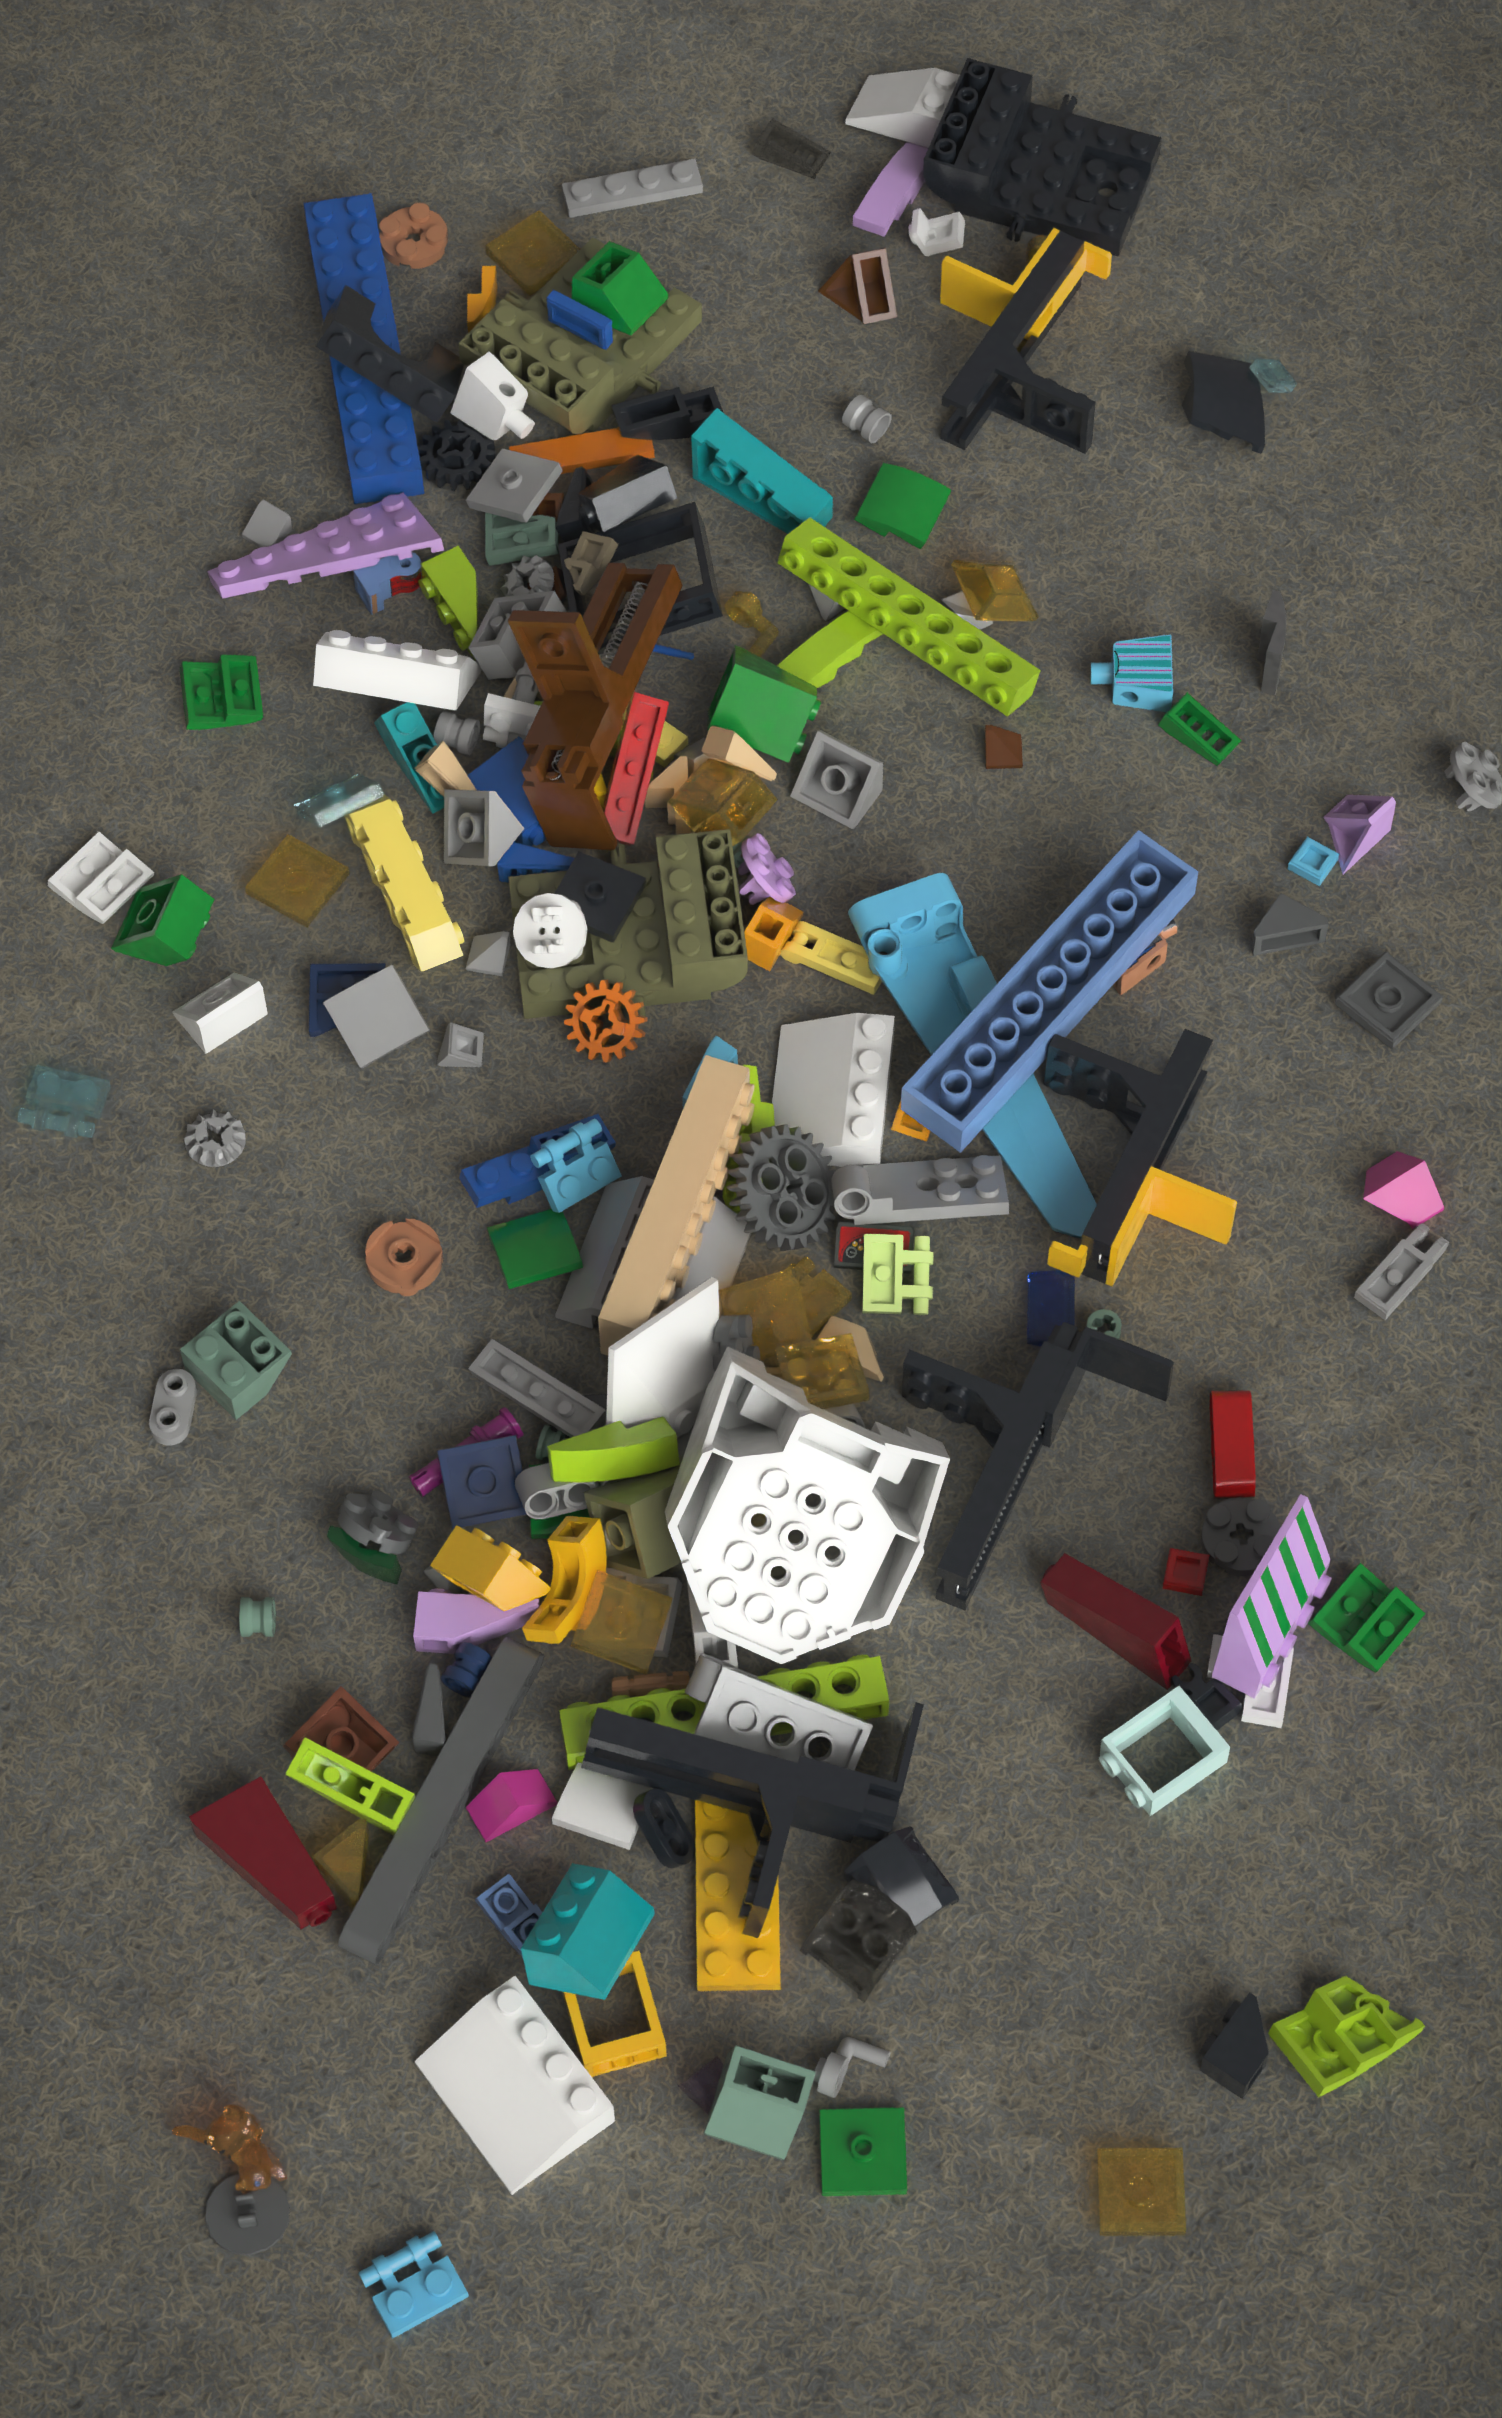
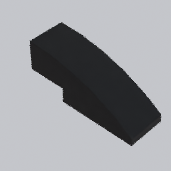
(665, 414)

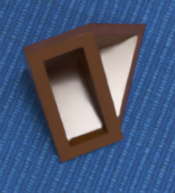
(863, 286)

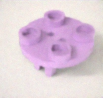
(768, 874)

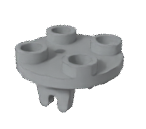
(1477, 775)

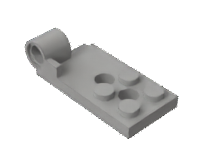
(896, 1190)
(745, 1708)

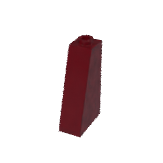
(1118, 1618)
(262, 1847)

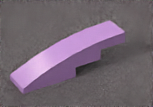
(892, 190)

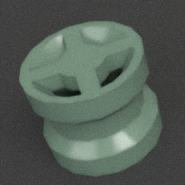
(257, 1616)

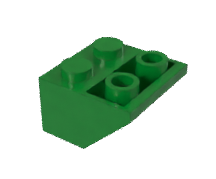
(619, 287)

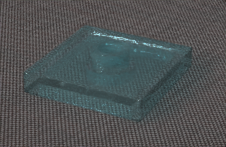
(339, 800)

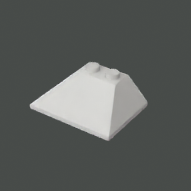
(665, 1363)

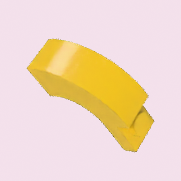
(577, 1554)

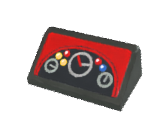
(850, 1242)

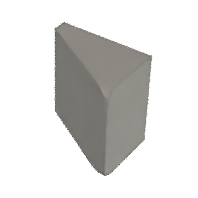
(267, 525)

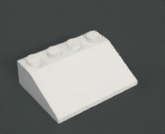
(393, 670)
(836, 1083)
(515, 2085)

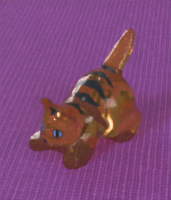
(238, 2138)

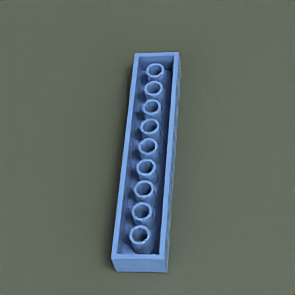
(1048, 991)

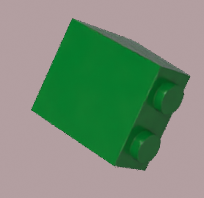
(763, 705)

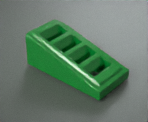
(1198, 714)

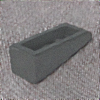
(429, 1724)

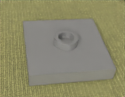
(514, 485)

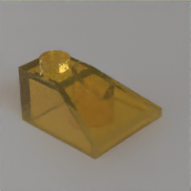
(994, 590)

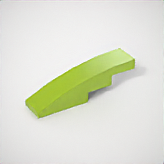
(829, 649)

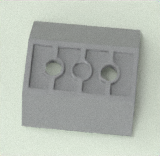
(609, 1236)

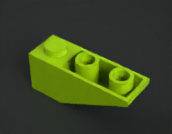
(453, 586)

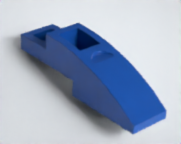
(514, 1174)

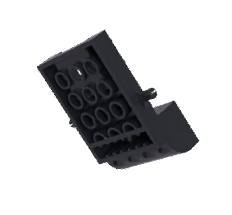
(1035, 162)

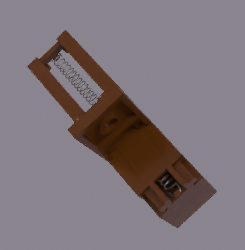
(584, 698)

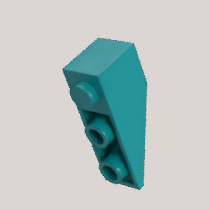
(408, 743)

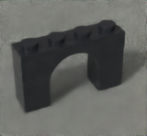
(351, 340)

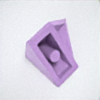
(1358, 825)

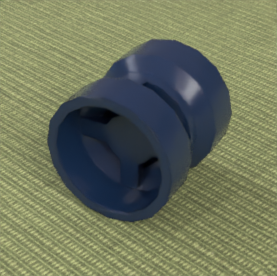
(466, 1670)

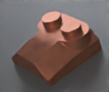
(347, 1731)

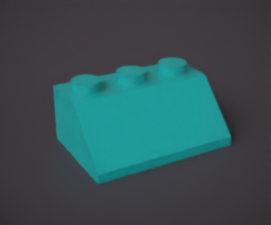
(585, 1933)

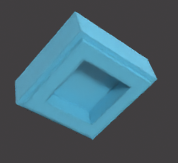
(1313, 861)

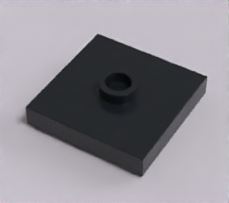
(602, 892)

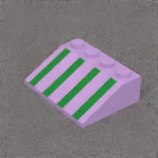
(1274, 1603)

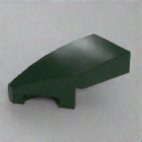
(371, 1562)

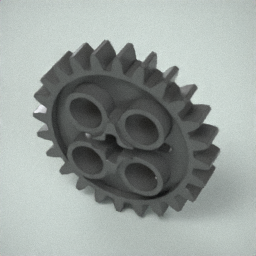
(783, 1187)

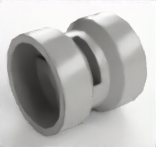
(866, 418)
(457, 732)

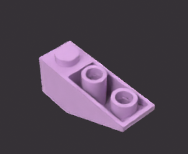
(449, 1619)

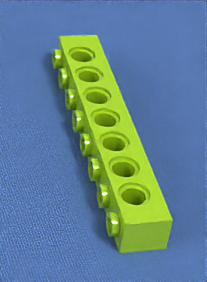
(908, 616)
(660, 1705)

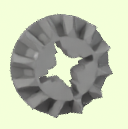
(539, 573)
(210, 1152)

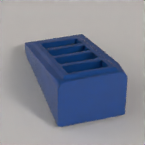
(527, 860)

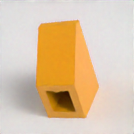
(770, 931)

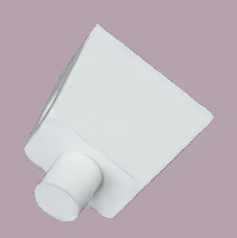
(492, 400)

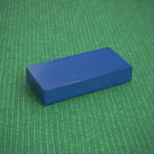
(579, 320)

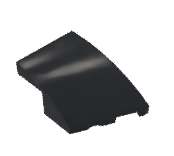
(1225, 398)

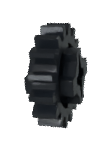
(456, 455)

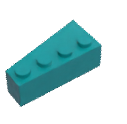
(755, 476)

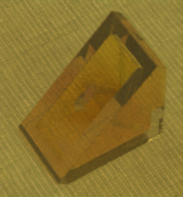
(344, 1862)

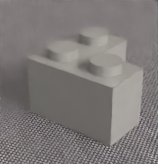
(495, 643)

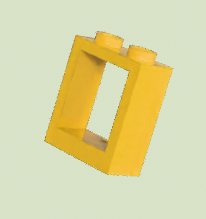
(624, 2051)

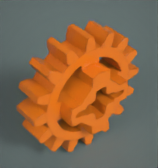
(590, 1015)

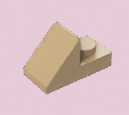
(664, 787)

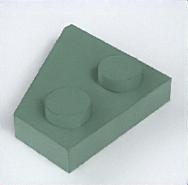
(511, 540)

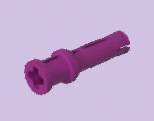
(501, 1426)

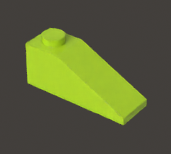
(351, 1786)

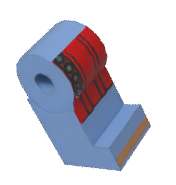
(386, 580)

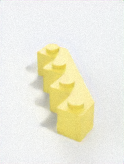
(405, 884)

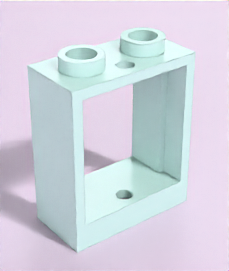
(1191, 1723)

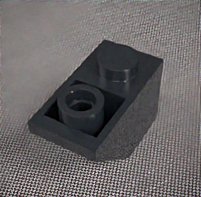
(1239, 2050)

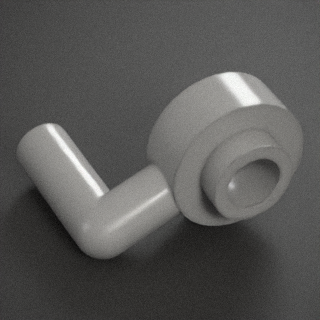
(832, 2071)

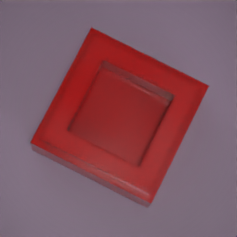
(1185, 1571)

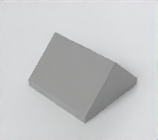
(838, 780)
(477, 827)

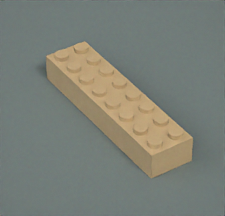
(679, 1199)

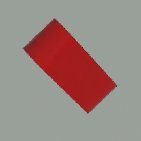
(1232, 1444)

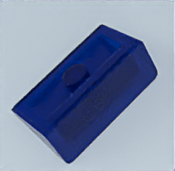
(1049, 1303)

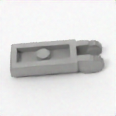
(1399, 1273)

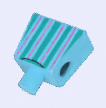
(1139, 673)

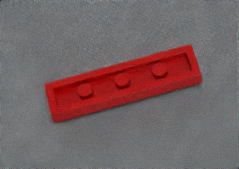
(634, 765)

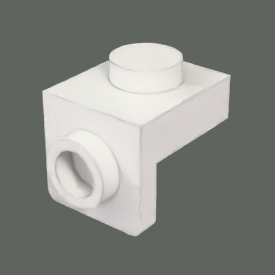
(937, 234)

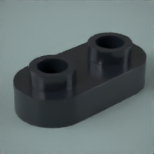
(664, 1828)

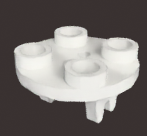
(550, 912)

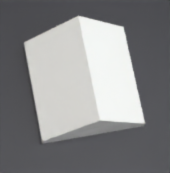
(222, 1011)

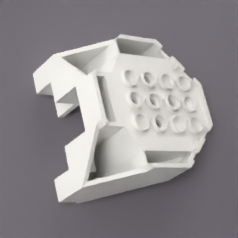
(763, 1453)

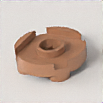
(413, 220)
(409, 1276)

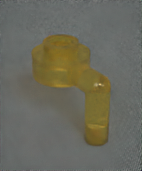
(746, 611)

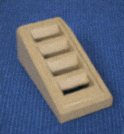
(730, 748)
(443, 770)

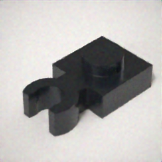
(1211, 1697)

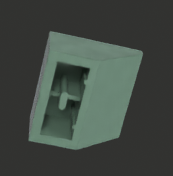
(236, 1359)
(759, 2102)

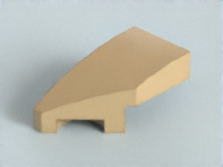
(864, 1346)

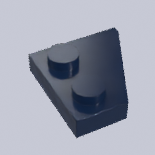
(326, 982)

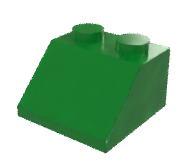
(164, 921)

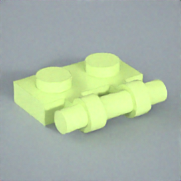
(884, 1270)

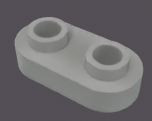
(173, 1404)

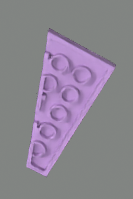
(332, 547)

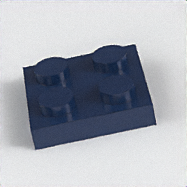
(481, 1481)

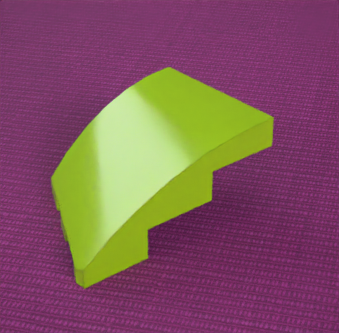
(1341, 2034)

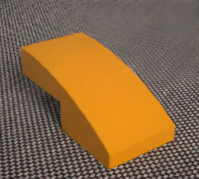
(481, 304)

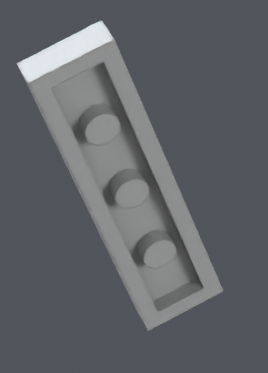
(632, 188)
(536, 1390)

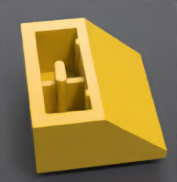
(488, 1569)

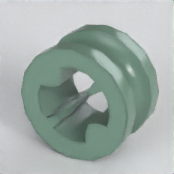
(1105, 1316)
(547, 1438)

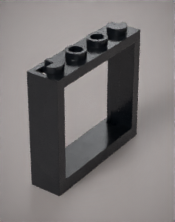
(647, 534)

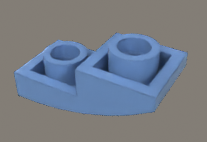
(509, 1911)

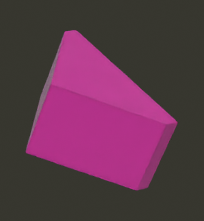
(510, 1802)

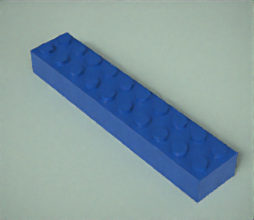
(373, 423)

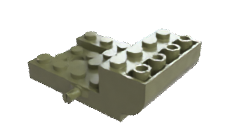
(565, 373)
(675, 943)

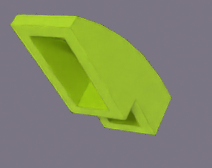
(614, 1452)

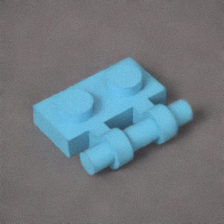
(581, 1174)
(419, 2295)

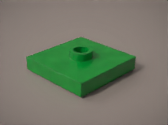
(863, 2151)

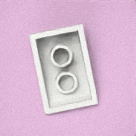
(903, 104)

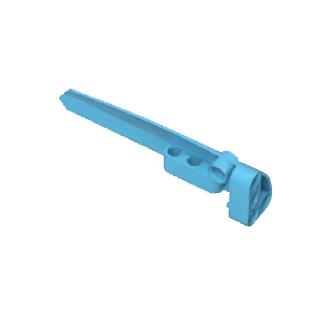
(936, 986)

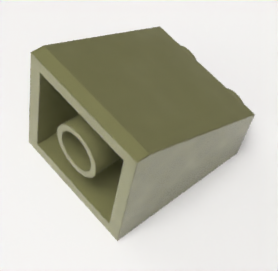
(636, 1522)

